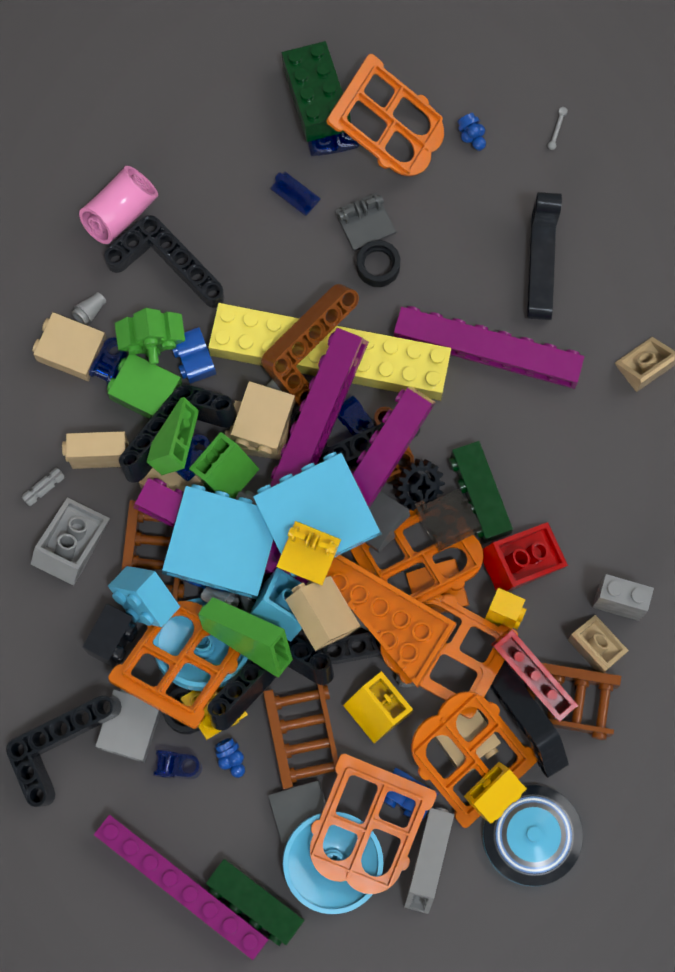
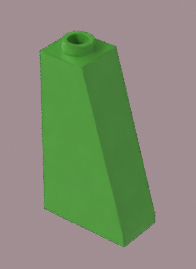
(248, 635)

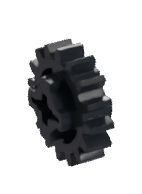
(417, 483)

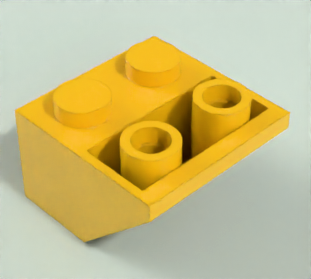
(378, 707)

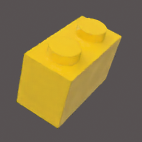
(506, 609)
(495, 792)

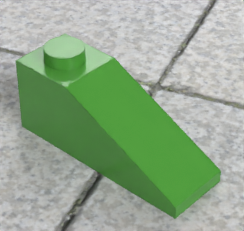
(172, 443)

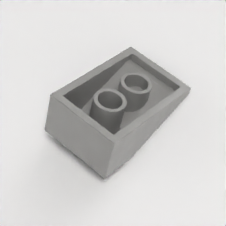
(69, 541)

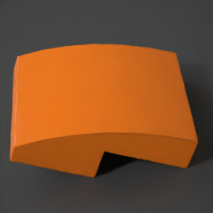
(421, 580)

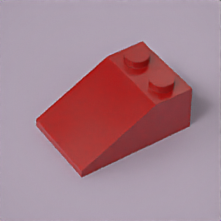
(523, 558)

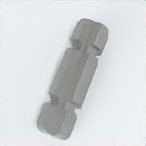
(43, 486)

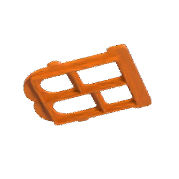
(422, 144)
(469, 546)
(485, 671)
(157, 696)
(445, 724)
(351, 867)

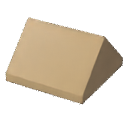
(646, 363)
(597, 644)

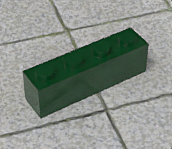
(481, 491)
(255, 902)

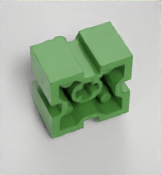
(150, 333)

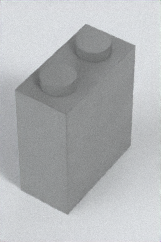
(622, 597)
(132, 730)

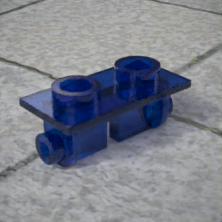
(295, 193)

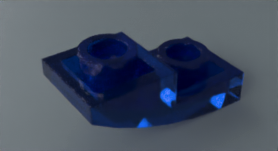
(332, 144)

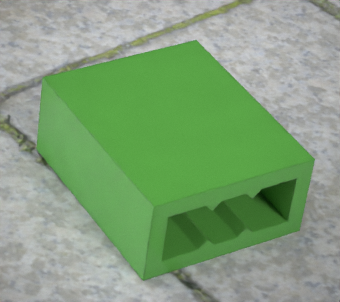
(142, 386)
(224, 467)

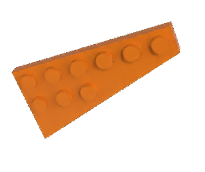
(399, 622)

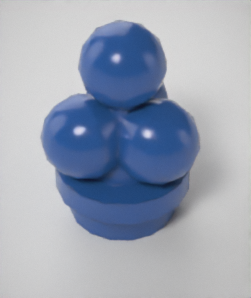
(472, 131)
(230, 757)

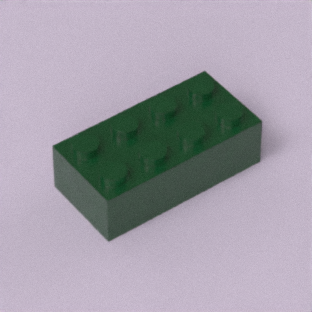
(313, 87)

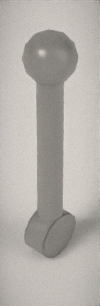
(562, 113)

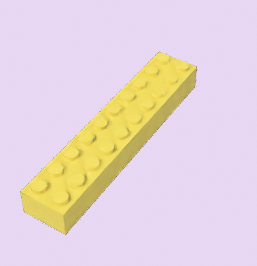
(386, 364)

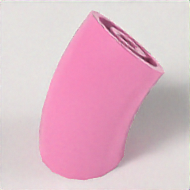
(117, 205)

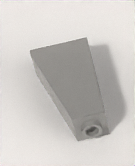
(429, 860)

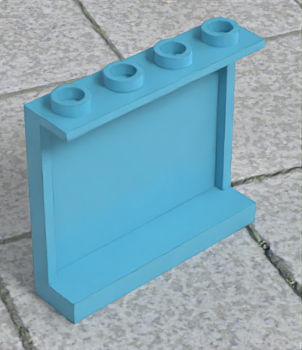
(321, 498)
(219, 542)

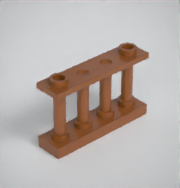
(135, 538)
(581, 680)
(280, 727)

